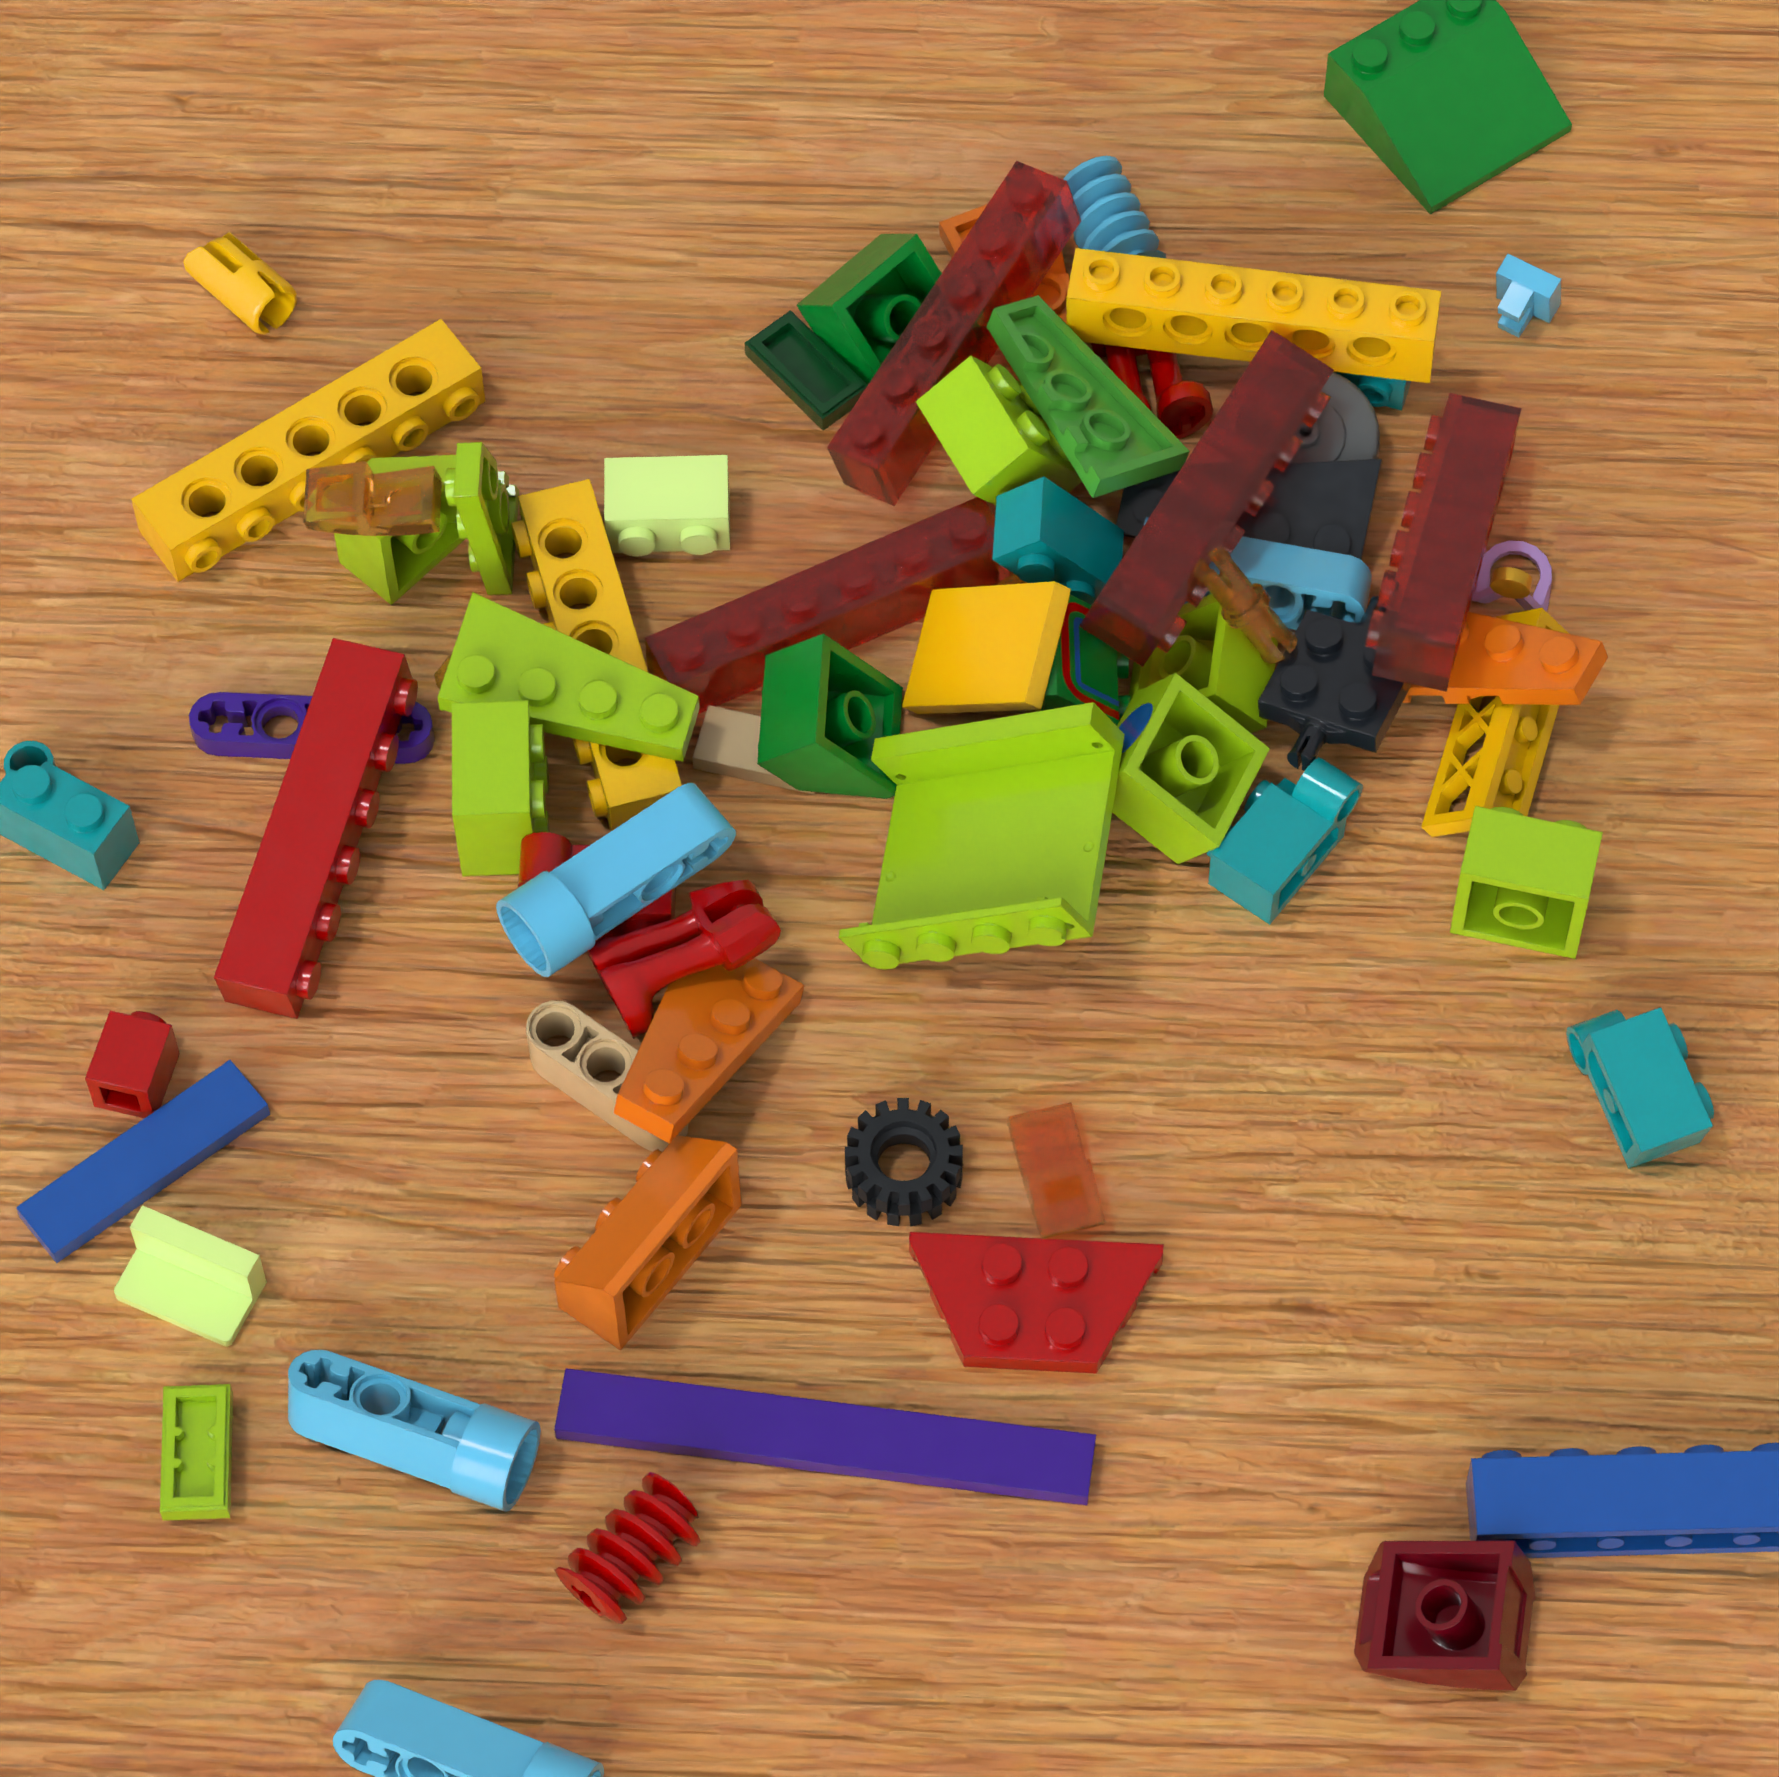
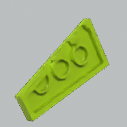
(567, 684)

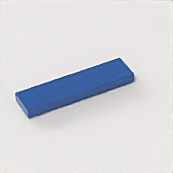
(143, 1161)

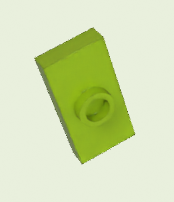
(196, 1452)

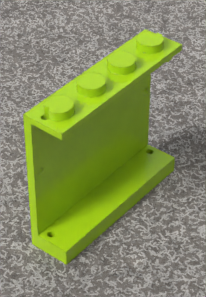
(992, 836)

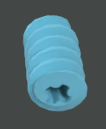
(1109, 211)

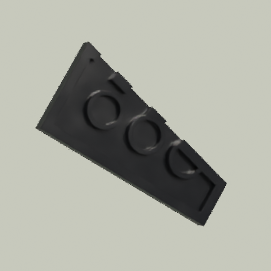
(1309, 507)

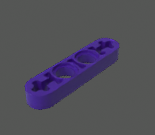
(263, 707)

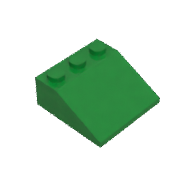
(1445, 96)

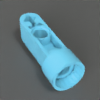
(1304, 579)
(614, 878)
(412, 1427)
(416, 1736)

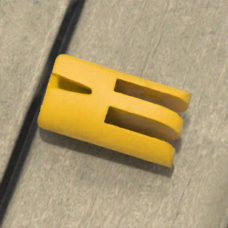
(242, 282)

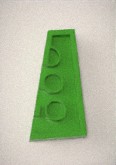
(1086, 406)

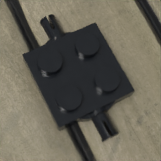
(1329, 688)

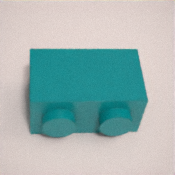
(1056, 538)

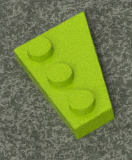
(484, 514)

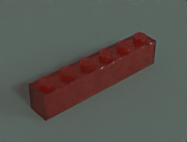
(994, 266)
(1207, 498)
(1445, 542)
(844, 598)

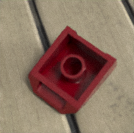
(1447, 1613)

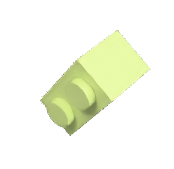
(667, 504)

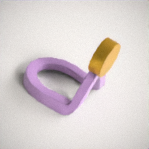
(1514, 582)

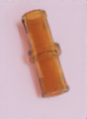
(1245, 605)

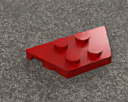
(1033, 1298)

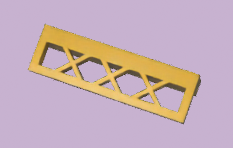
(1506, 765)

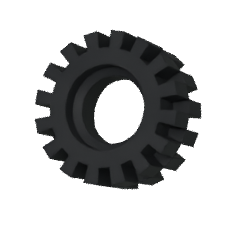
(903, 1127)

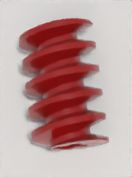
(631, 1547)

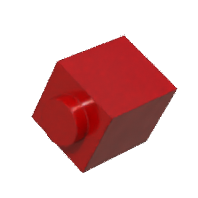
(132, 1063)

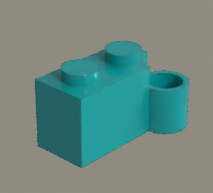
(63, 816)
(1283, 838)
(1642, 1083)

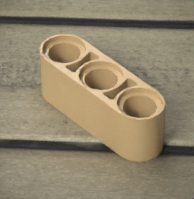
(580, 1059)

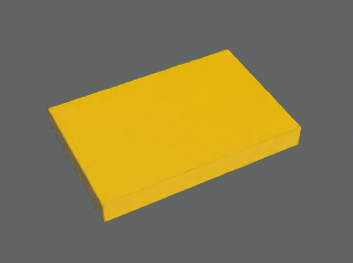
(986, 648)

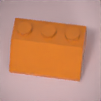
(650, 1237)

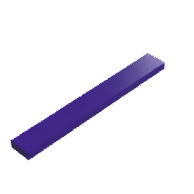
(825, 1436)

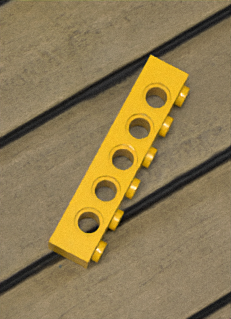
(1233, 310)
(322, 422)
(570, 522)

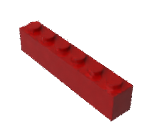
(316, 829)

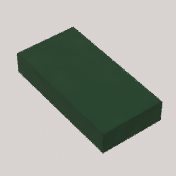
(805, 369)

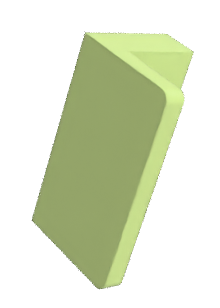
(190, 1277)

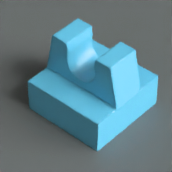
(1524, 294)

